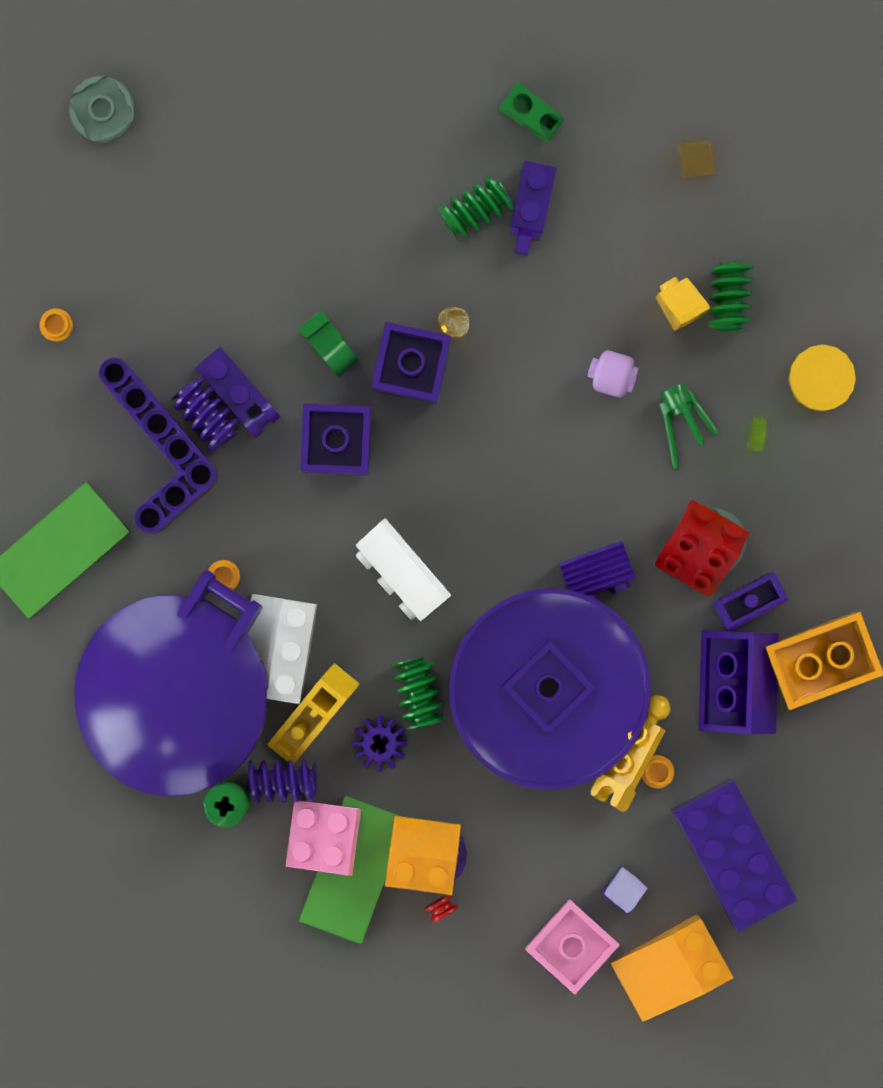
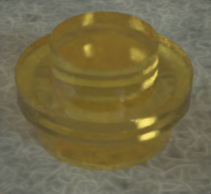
(453, 322)

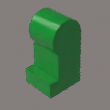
(531, 112)
(328, 343)

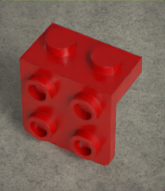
(702, 548)

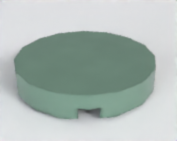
(102, 109)

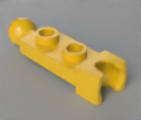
(626, 774)

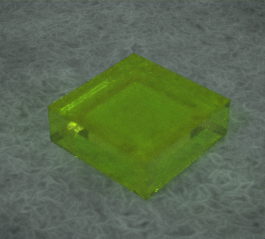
(756, 434)

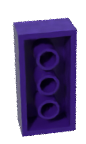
(734, 854)

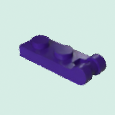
(236, 391)

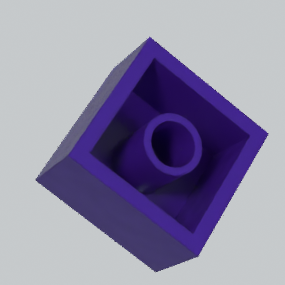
(411, 363)
(336, 439)

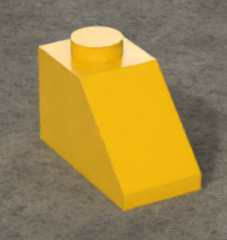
(681, 302)

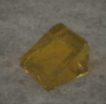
(696, 158)

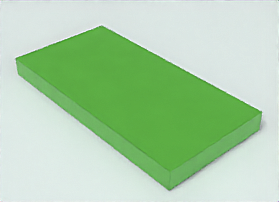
(59, 550)
(346, 902)

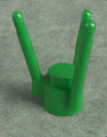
(680, 402)

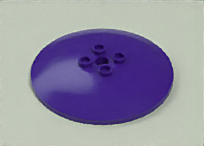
(555, 737)

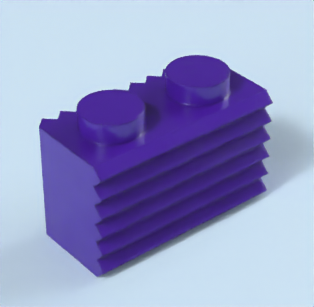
(598, 571)
(749, 601)

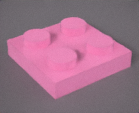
(323, 837)
(572, 946)

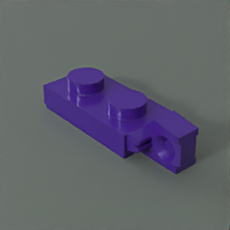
(531, 204)

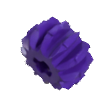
(369, 740)

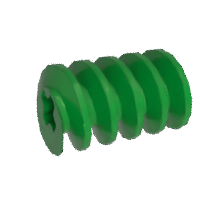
(475, 207)
(730, 297)
(418, 692)
(216, 811)

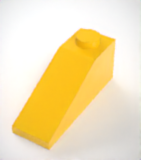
(313, 713)

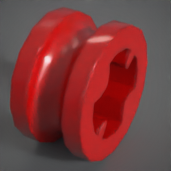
(441, 908)

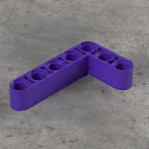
(164, 442)

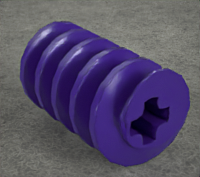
(205, 414)
(282, 781)

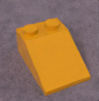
(824, 660)
(672, 969)

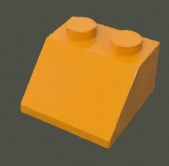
(423, 855)

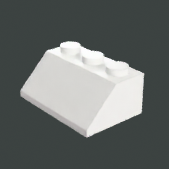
(401, 571)
(283, 644)

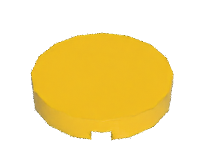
(822, 378)

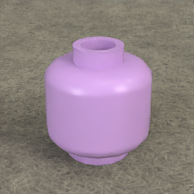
(613, 373)

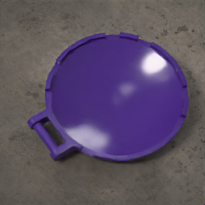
(173, 691)

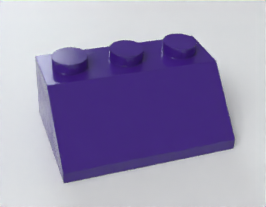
(737, 683)

